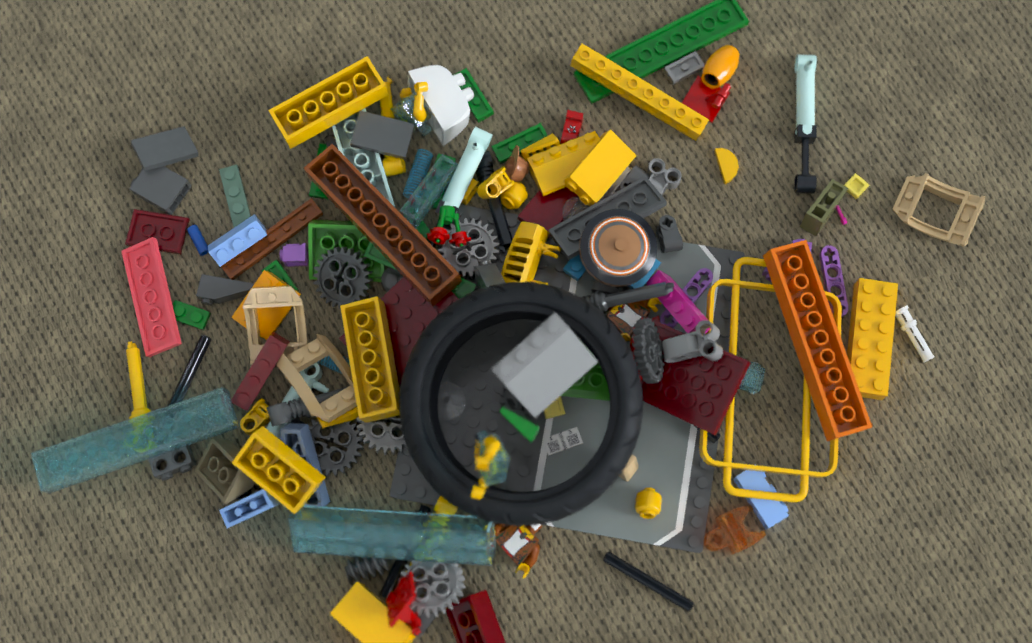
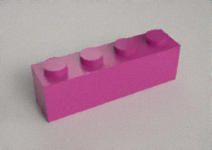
(679, 304)

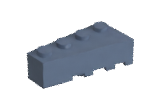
(300, 441)

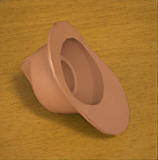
(516, 166)

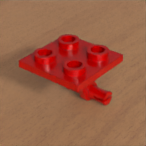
(705, 99)
(399, 602)

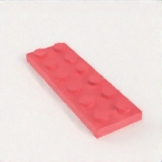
(151, 297)

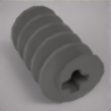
(364, 567)

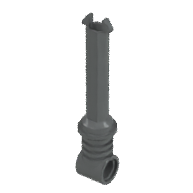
(604, 301)
(283, 412)

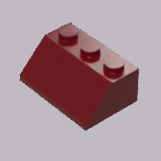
(475, 620)

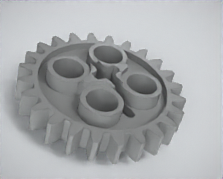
(484, 236)
(385, 440)
(433, 600)

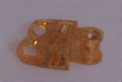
(732, 532)

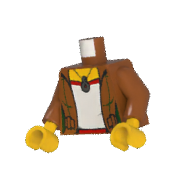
(626, 315)
(519, 544)

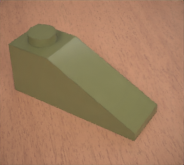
(823, 207)

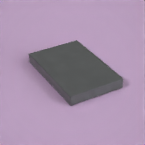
(382, 135)
(164, 148)

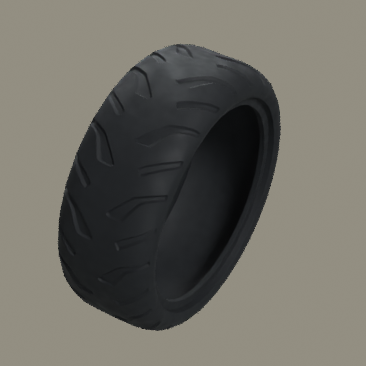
(448, 334)

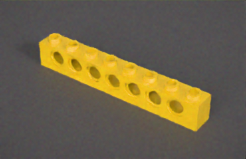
(639, 92)

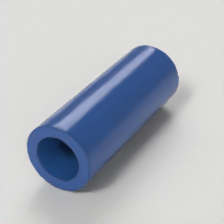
(198, 240)

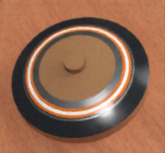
(618, 247)

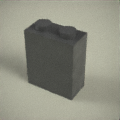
(161, 188)

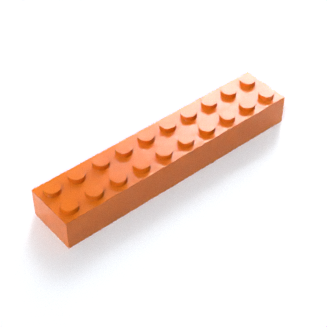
(817, 340)

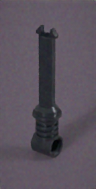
(483, 172)

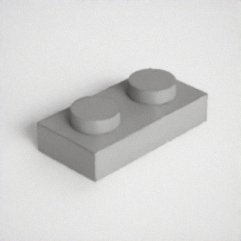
(684, 68)

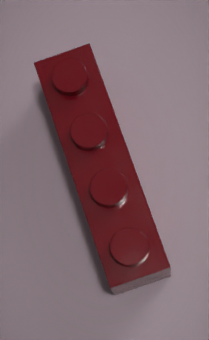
(260, 371)

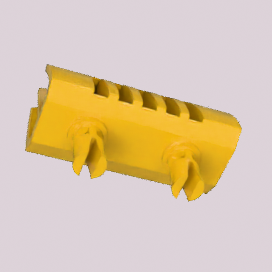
(526, 252)

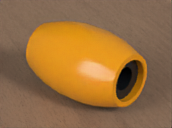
(720, 66)

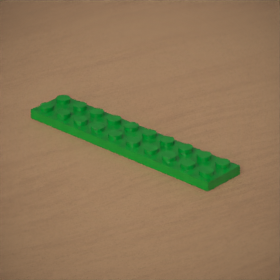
(670, 43)

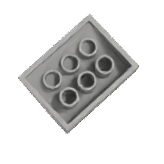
(544, 365)

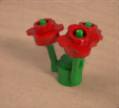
(439, 234)

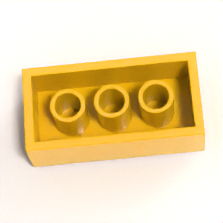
(278, 469)

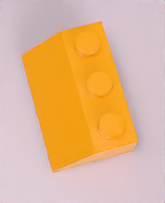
(269, 317)

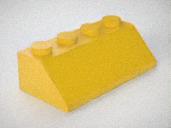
(558, 162)

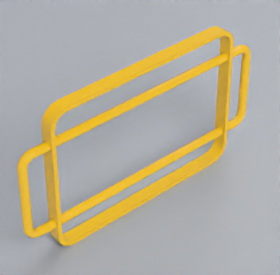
(804, 473)

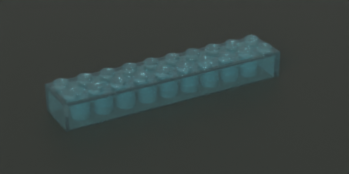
(134, 440)
(393, 535)

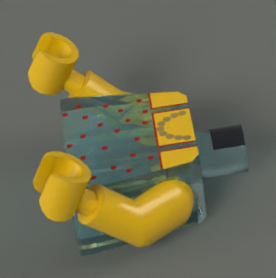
(411, 108)
(491, 461)

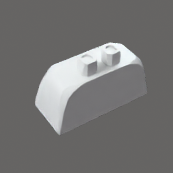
(443, 100)

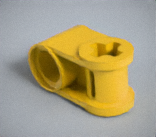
(498, 183)
(255, 415)

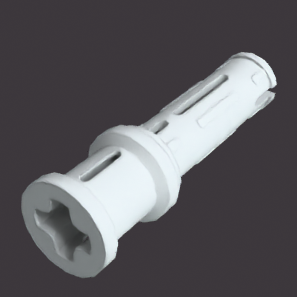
(905, 326)

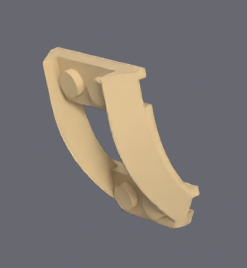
(964, 220)
(273, 297)
(307, 356)

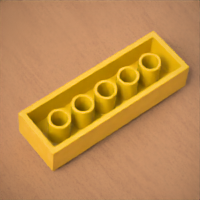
(328, 102)
(872, 335)
(371, 359)

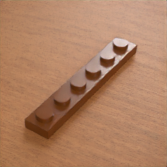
(276, 236)

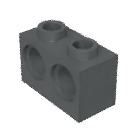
(173, 464)

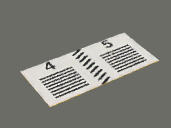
(562, 441)

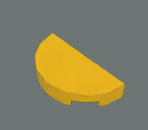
(727, 163)

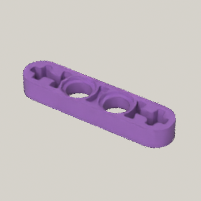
(833, 281)
(705, 284)

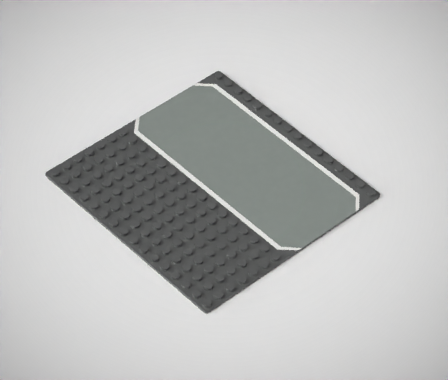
(665, 446)

